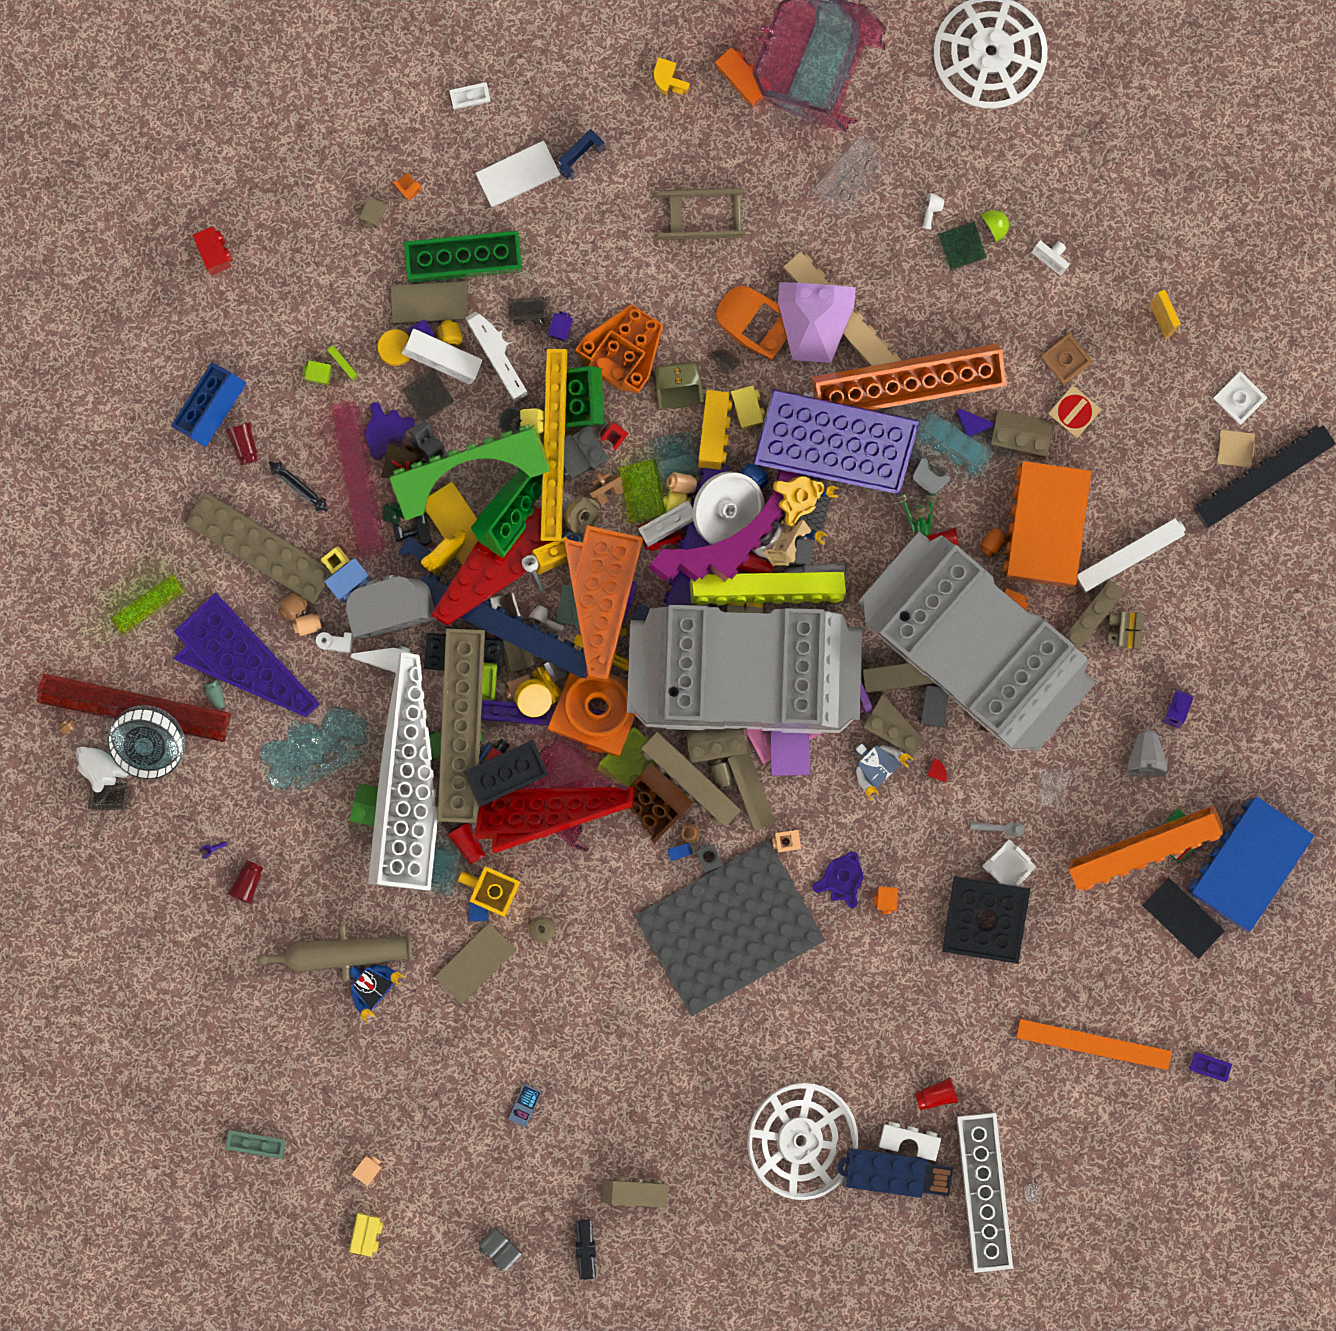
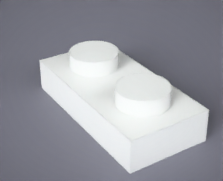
(470, 96)

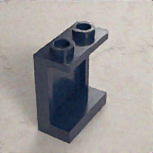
(577, 150)

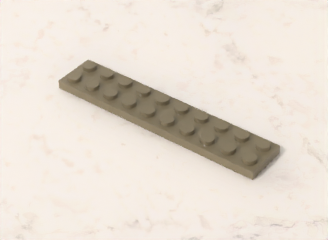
(460, 723)

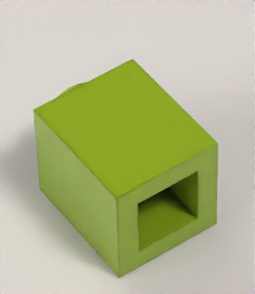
(317, 372)

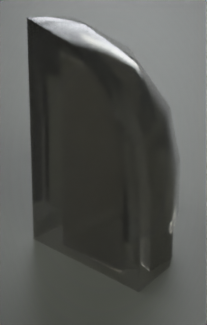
(725, 360)

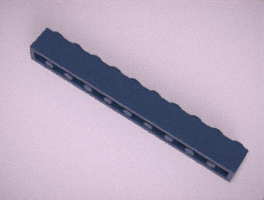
(517, 631)

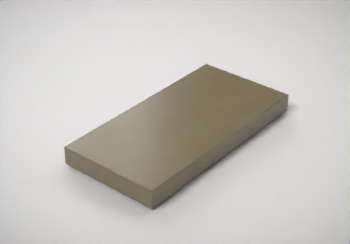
(429, 302)
(475, 963)

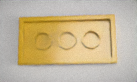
(1165, 313)
(452, 514)

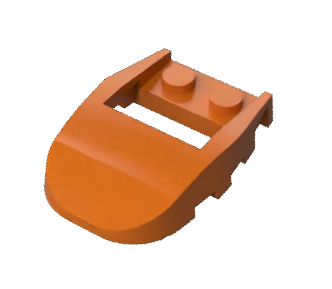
(739, 309)

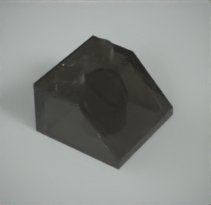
(111, 798)

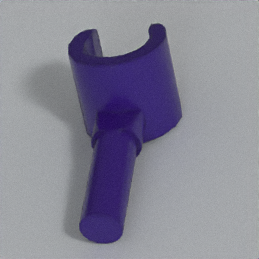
(210, 849)

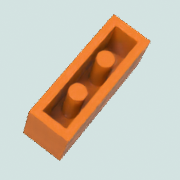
(739, 75)

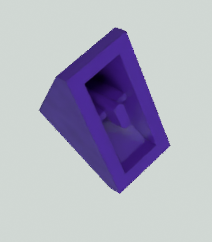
(973, 424)

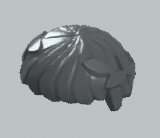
(507, 417)

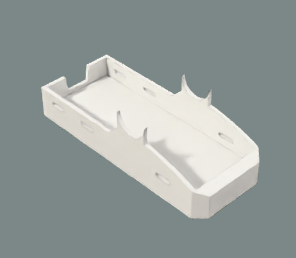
(495, 349)

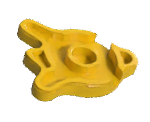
(799, 497)
(444, 553)

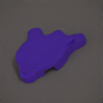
(384, 427)
(843, 879)

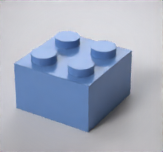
(347, 580)

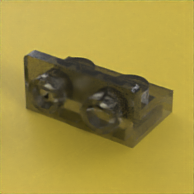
(528, 309)

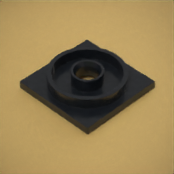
(996, 942)

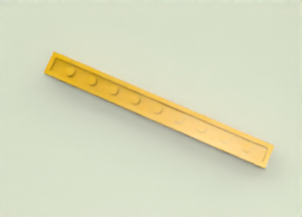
(554, 444)

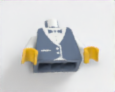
(877, 765)

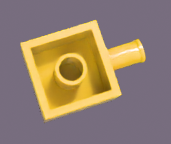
(491, 890)

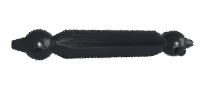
(298, 486)

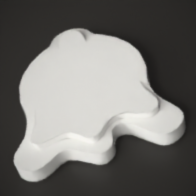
(98, 767)

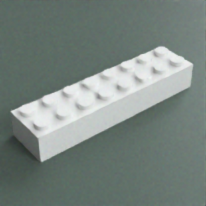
(984, 1192)

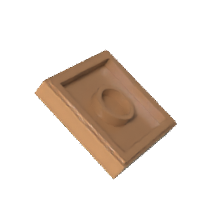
(1066, 359)

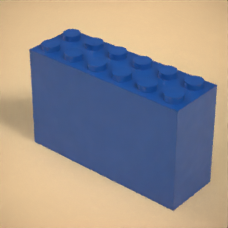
(1250, 863)

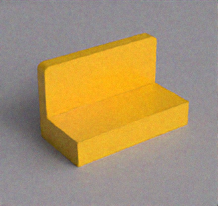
(550, 556)

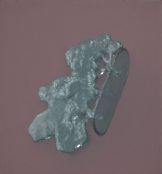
(308, 746)

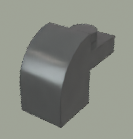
(426, 442)

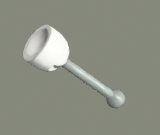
(531, 568)

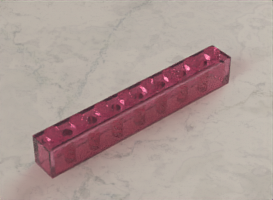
(357, 479)

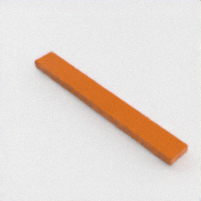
(1094, 1044)

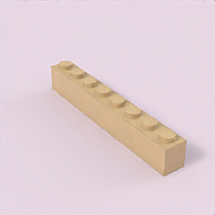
(856, 333)

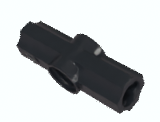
(585, 1249)

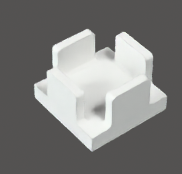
(1009, 865)

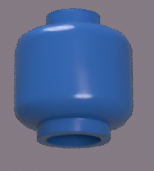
(757, 474)

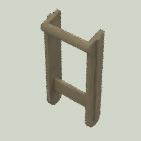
(676, 214)

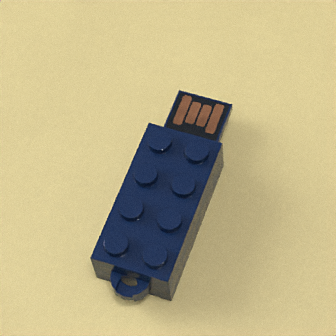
(893, 1173)

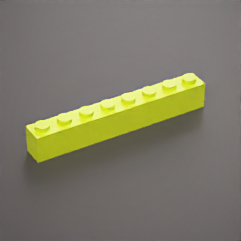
(769, 587)

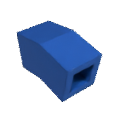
(680, 851)

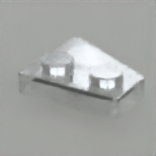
(1051, 785)

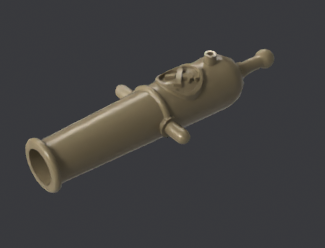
(341, 953)

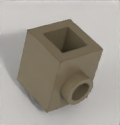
(372, 213)

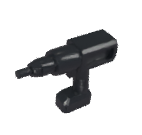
(421, 529)

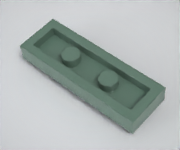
(255, 1144)

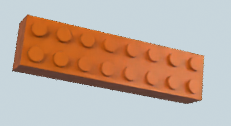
(1146, 848)

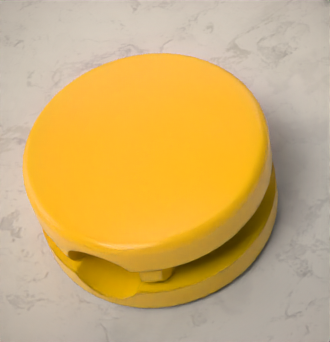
(391, 346)
(533, 698)

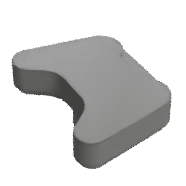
(927, 479)

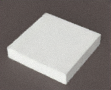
(1240, 398)

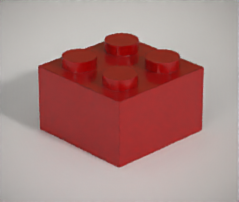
(211, 249)

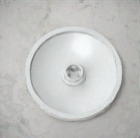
(726, 506)

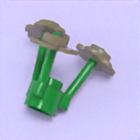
(922, 524)

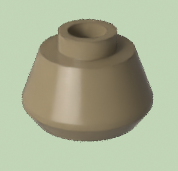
(547, 926)

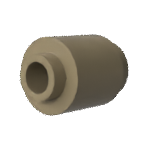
(721, 773)

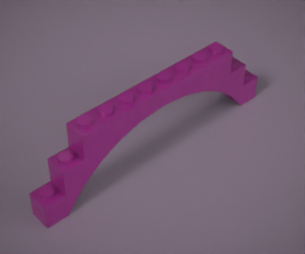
(727, 554)

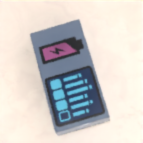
(525, 1105)

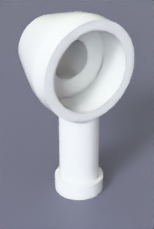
(936, 204)
(541, 614)

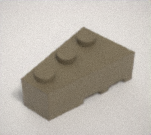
(893, 727)
(634, 1192)

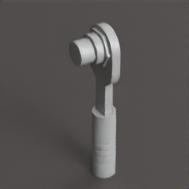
(1010, 829)

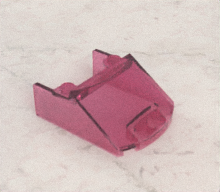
(572, 769)

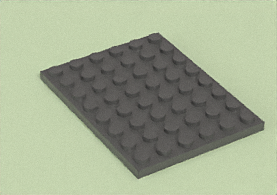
(730, 928)

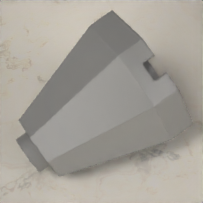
(1147, 756)

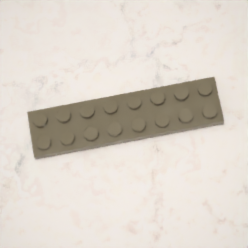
(259, 547)

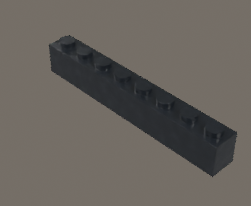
(1265, 476)

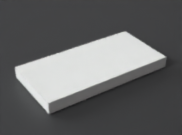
(517, 174)

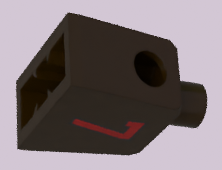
(398, 456)

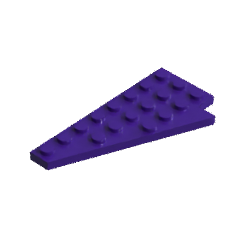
(231, 652)

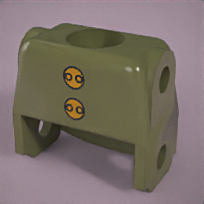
(679, 385)

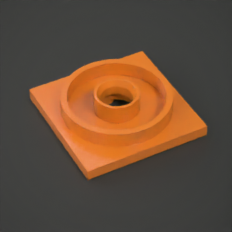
(577, 722)

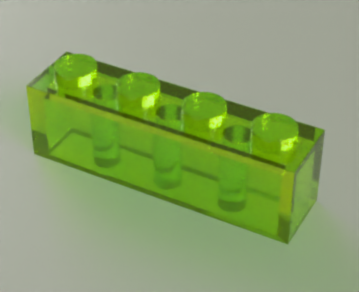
(148, 604)

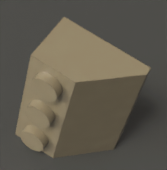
(1022, 434)
(716, 743)

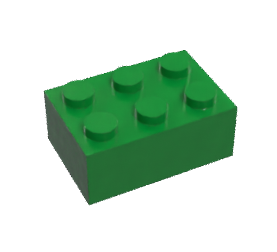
(584, 398)

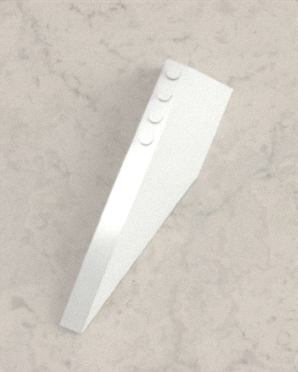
(406, 795)

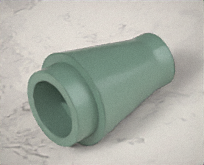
(214, 693)

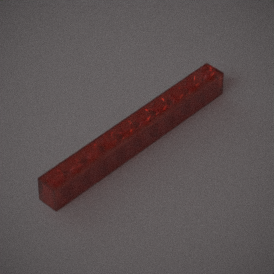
(111, 702)

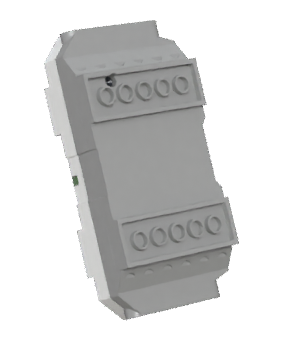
(977, 642)
(744, 670)

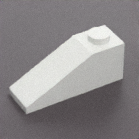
(382, 658)

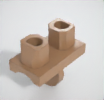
(612, 483)

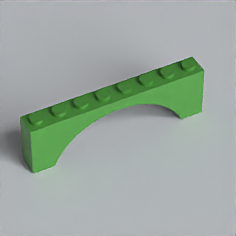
(517, 448)

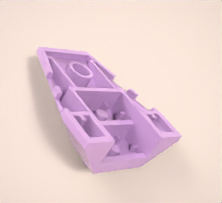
(815, 318)

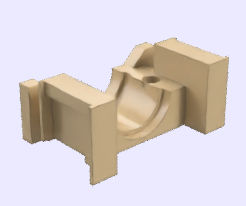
(784, 548)

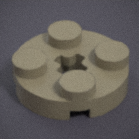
(573, 515)

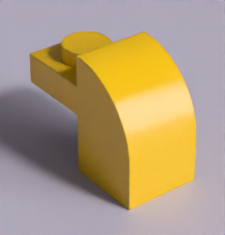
(664, 78)

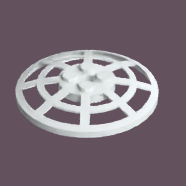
(990, 63)
(812, 1140)

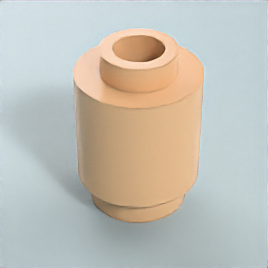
(681, 483)
(307, 624)

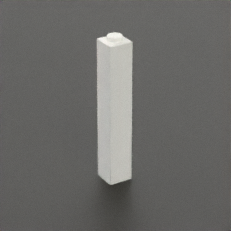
(1130, 555)

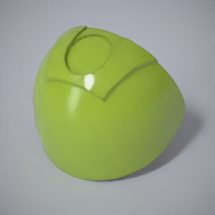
(997, 223)

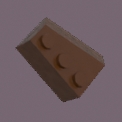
(657, 802)

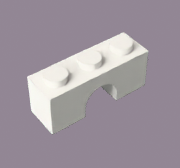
(927, 1143)

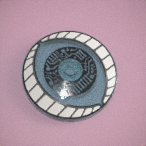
(146, 742)

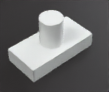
(1052, 256)

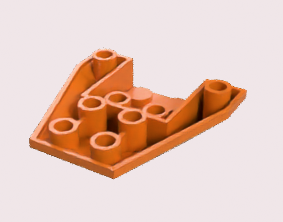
(623, 348)

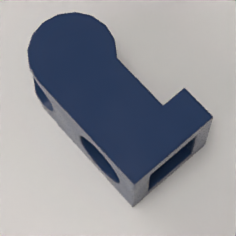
(415, 549)

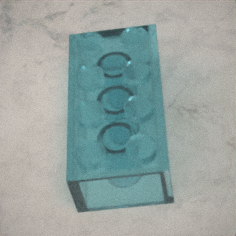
(954, 444)

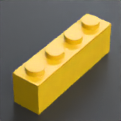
(713, 429)

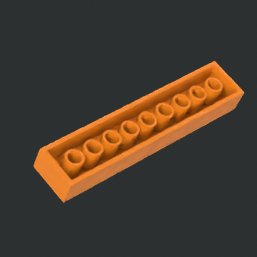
(914, 379)

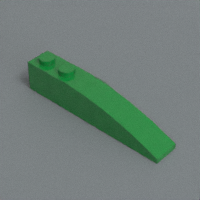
(506, 513)

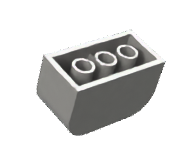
(388, 606)

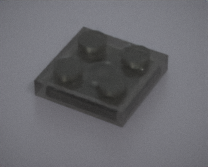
(428, 395)

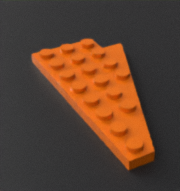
(601, 585)

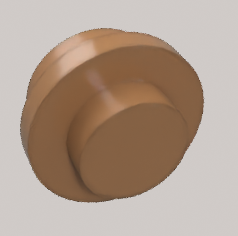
(66, 726)
(690, 833)

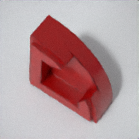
(937, 771)

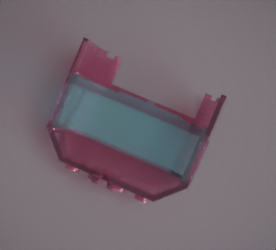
(813, 56)

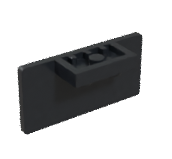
(436, 651)

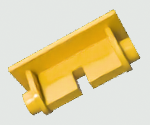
(542, 675)

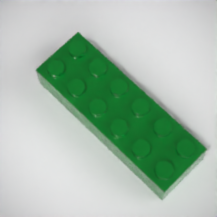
(463, 256)

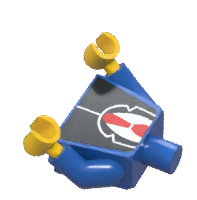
(371, 987)

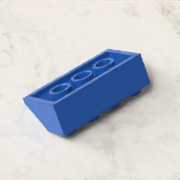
(208, 404)

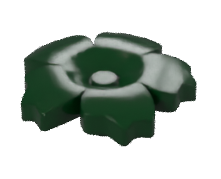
(392, 513)

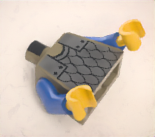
(816, 518)

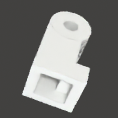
(334, 643)

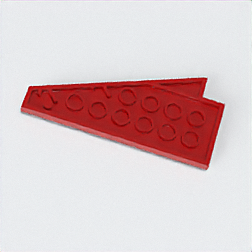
(488, 573)
(541, 812)

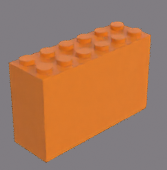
(1046, 524)

